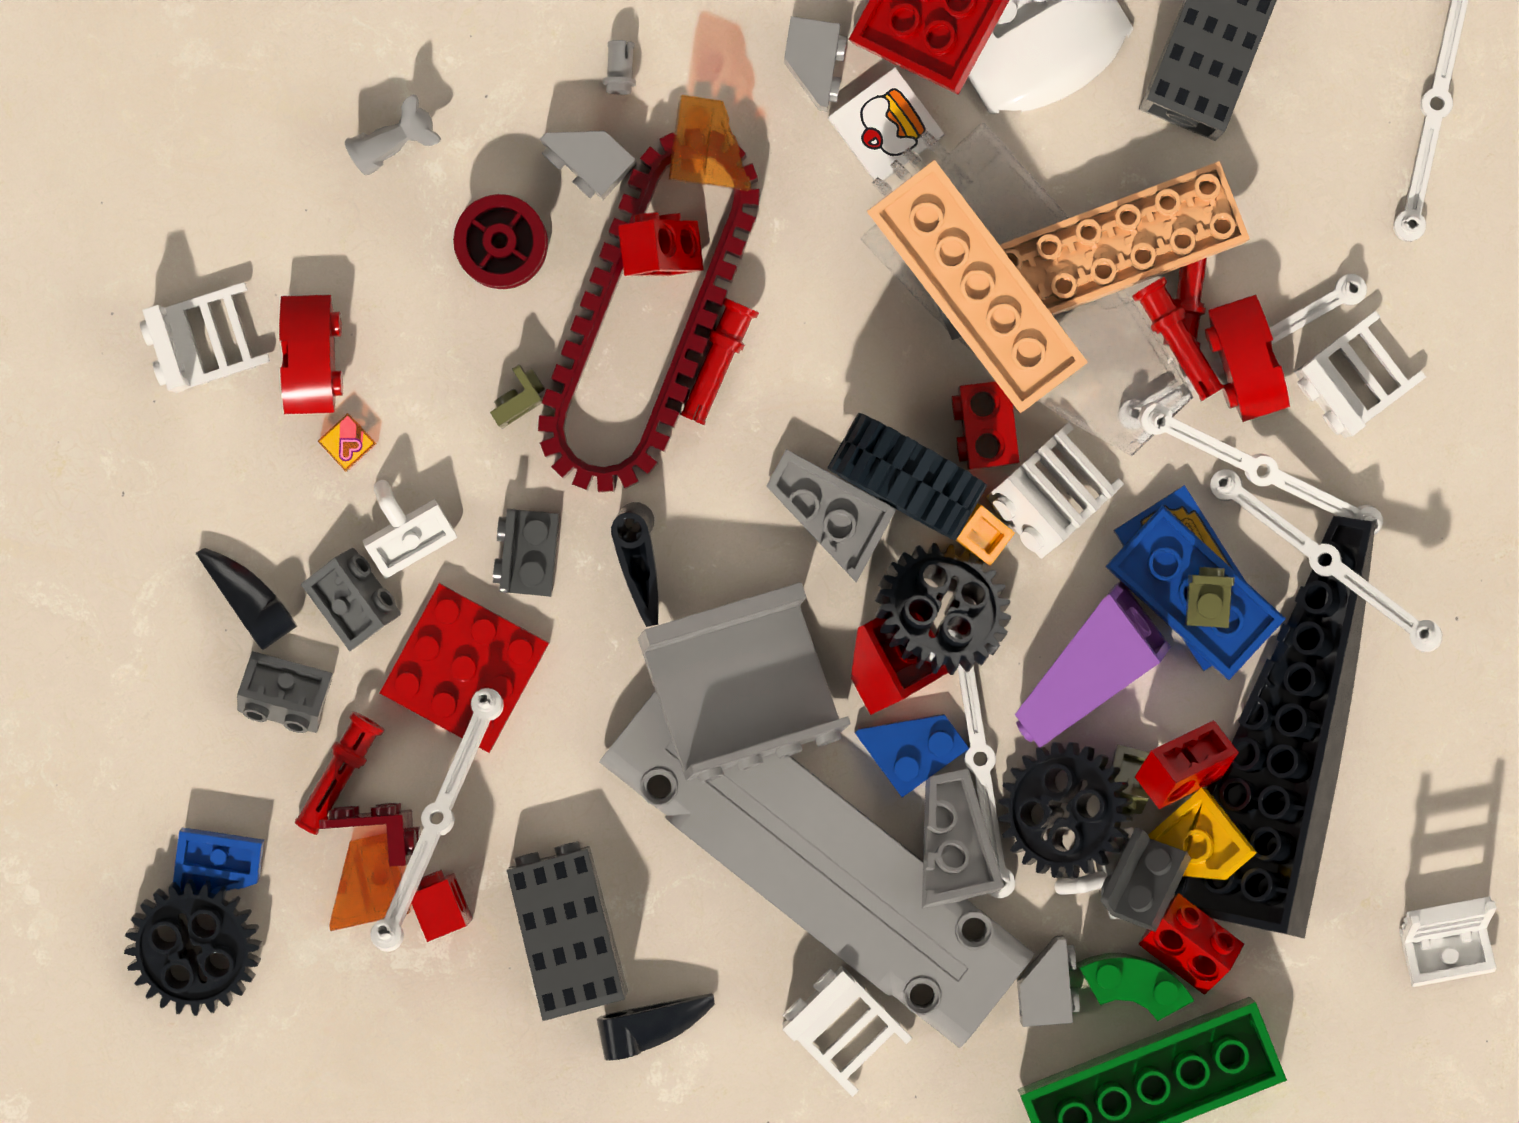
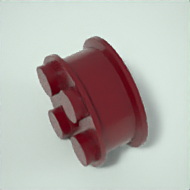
(494, 217)

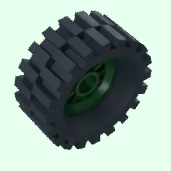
(907, 476)

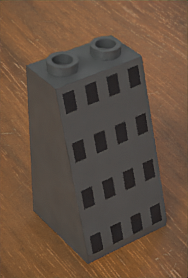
(1206, 63)
(566, 931)

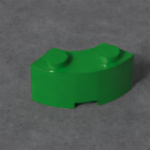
(1136, 980)

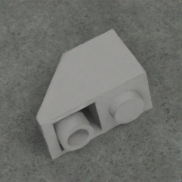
(811, 58)
(592, 157)
(1046, 989)

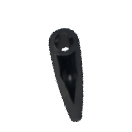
(638, 559)
(249, 597)
(645, 1027)

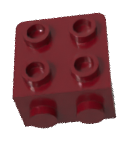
(399, 824)

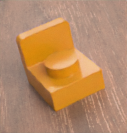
(984, 535)

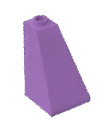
(1100, 661)

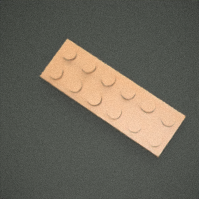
(977, 286)

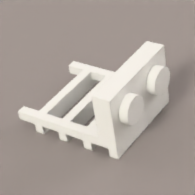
(175, 346)
(1326, 386)
(1037, 507)
(1448, 941)
(832, 997)

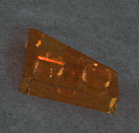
(705, 147)
(365, 883)

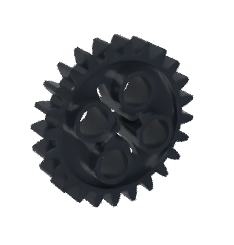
(908, 592)
(1092, 834)
(157, 956)

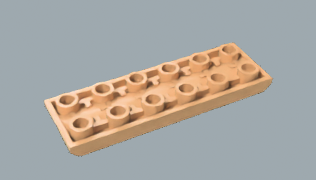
(1130, 240)

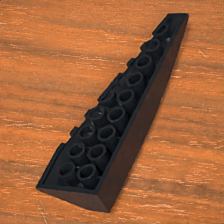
(1292, 750)

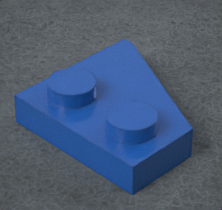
(912, 749)
(218, 858)

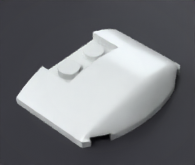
(1047, 51)

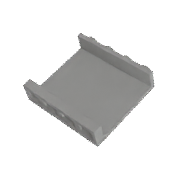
(741, 684)

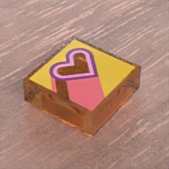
(347, 442)

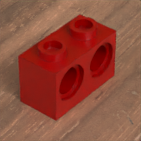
(660, 245)
(998, 424)
(1186, 764)
(440, 905)
(1192, 945)

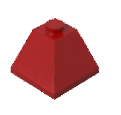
(880, 671)

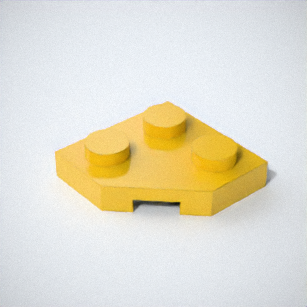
(1207, 836)

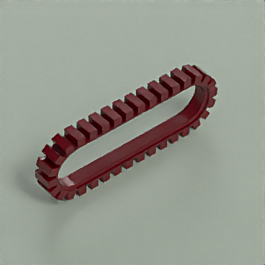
(689, 340)

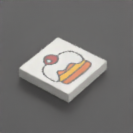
(884, 124)

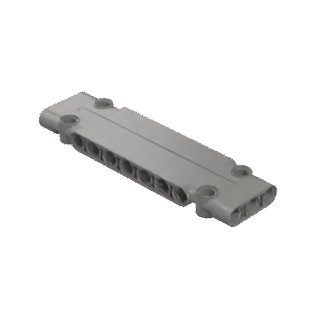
(830, 875)

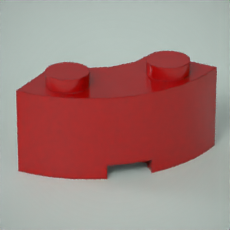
(308, 351)
(1246, 352)

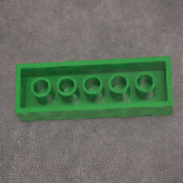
(1164, 1075)

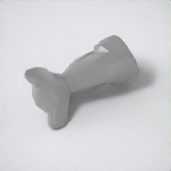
(371, 150)

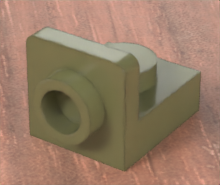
(514, 405)
(1209, 598)
(1129, 762)

